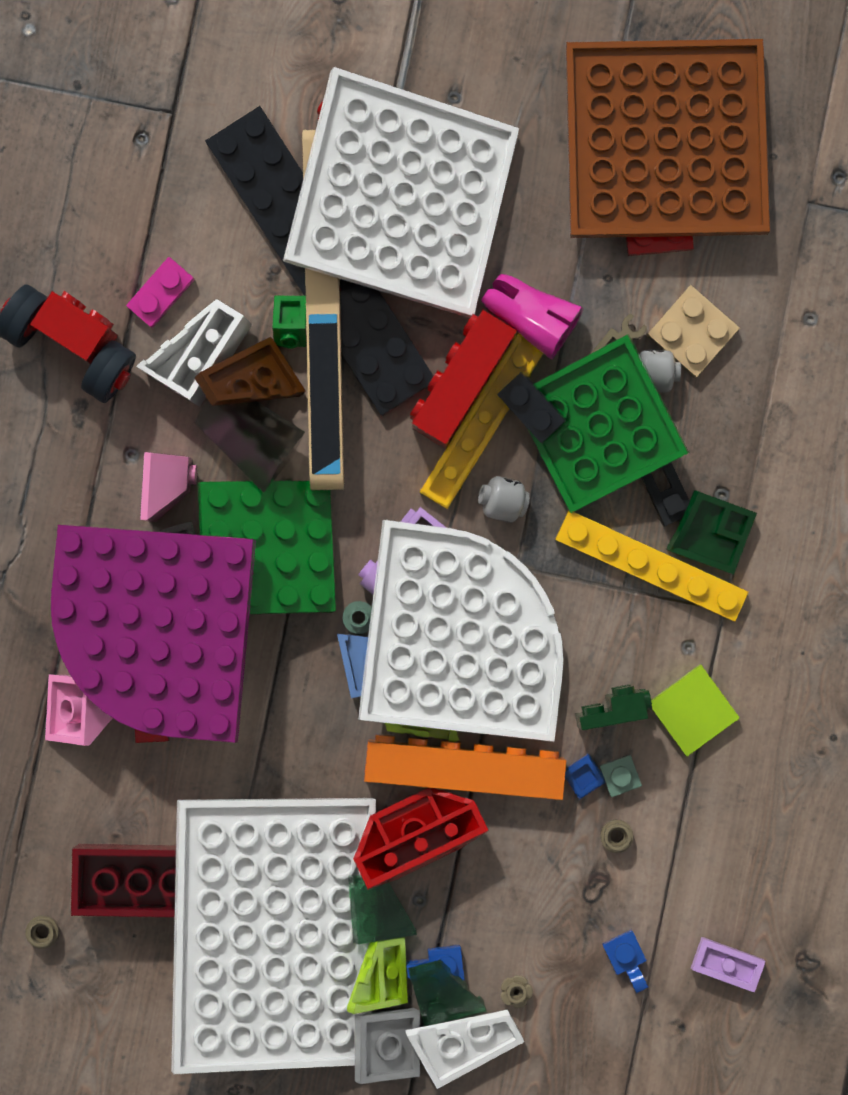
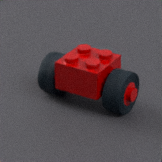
(81, 333)

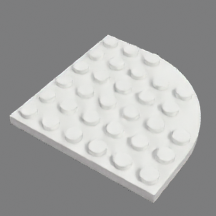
(459, 637)

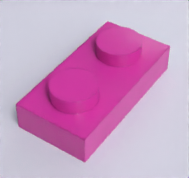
(160, 292)

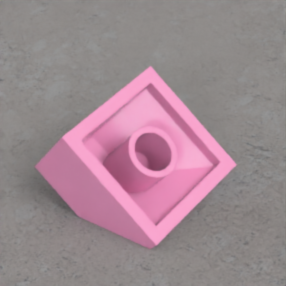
(164, 483)
(71, 714)

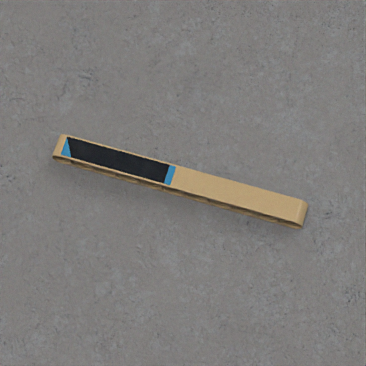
(323, 371)

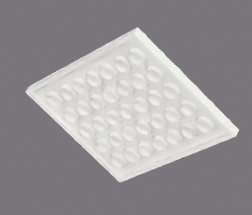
(265, 933)

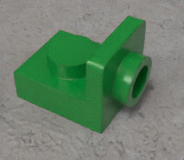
(289, 321)

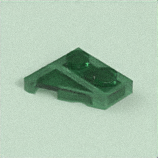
(377, 913)
(442, 994)

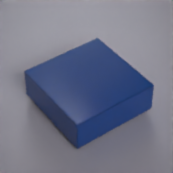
(584, 776)

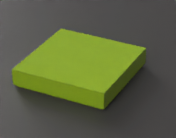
(693, 710)

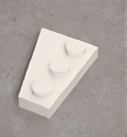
(463, 1044)

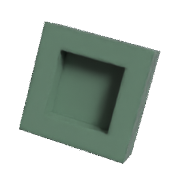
(620, 775)

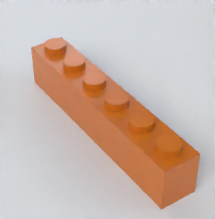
(464, 768)

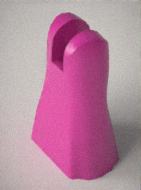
(533, 313)

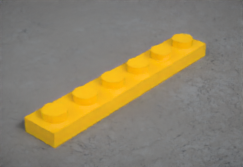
(651, 565)

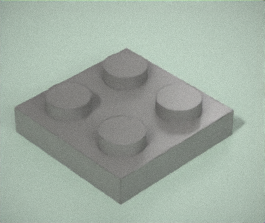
(383, 1046)

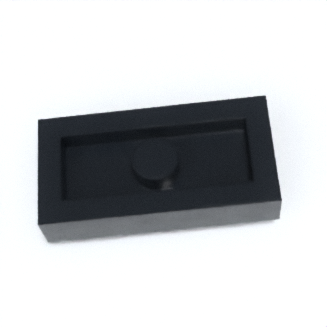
(532, 407)

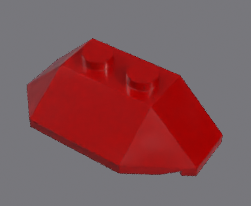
(416, 834)

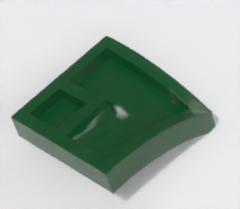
(712, 532)

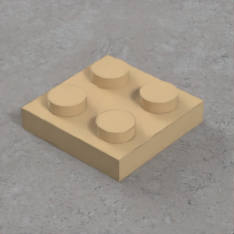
(693, 331)

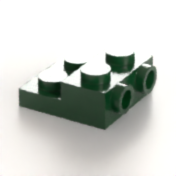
(623, 706)

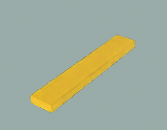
(479, 424)

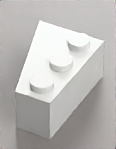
(201, 344)

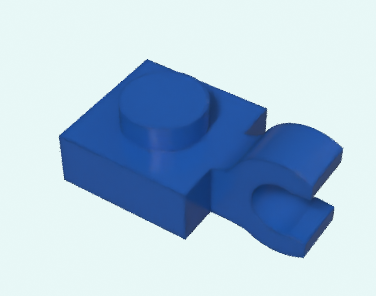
(449, 955)
(626, 956)

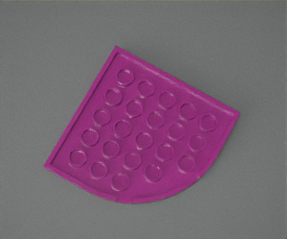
(155, 626)

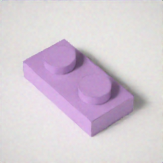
(728, 964)

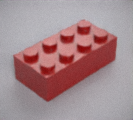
(463, 379)

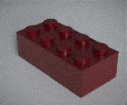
(123, 880)

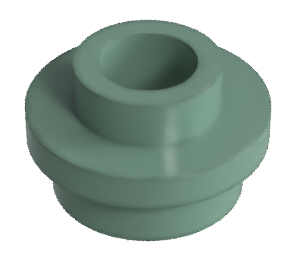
(348, 617)

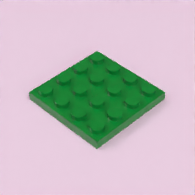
(612, 428)
(291, 536)

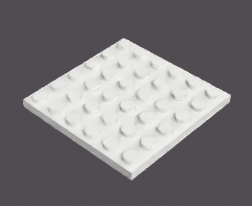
(401, 193)

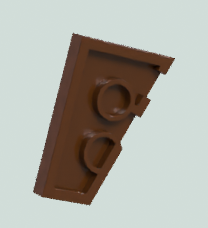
(250, 376)

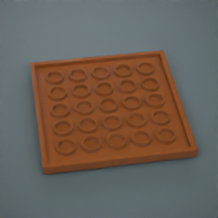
(667, 138)

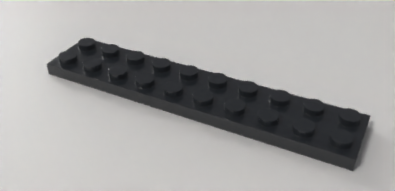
(370, 332)

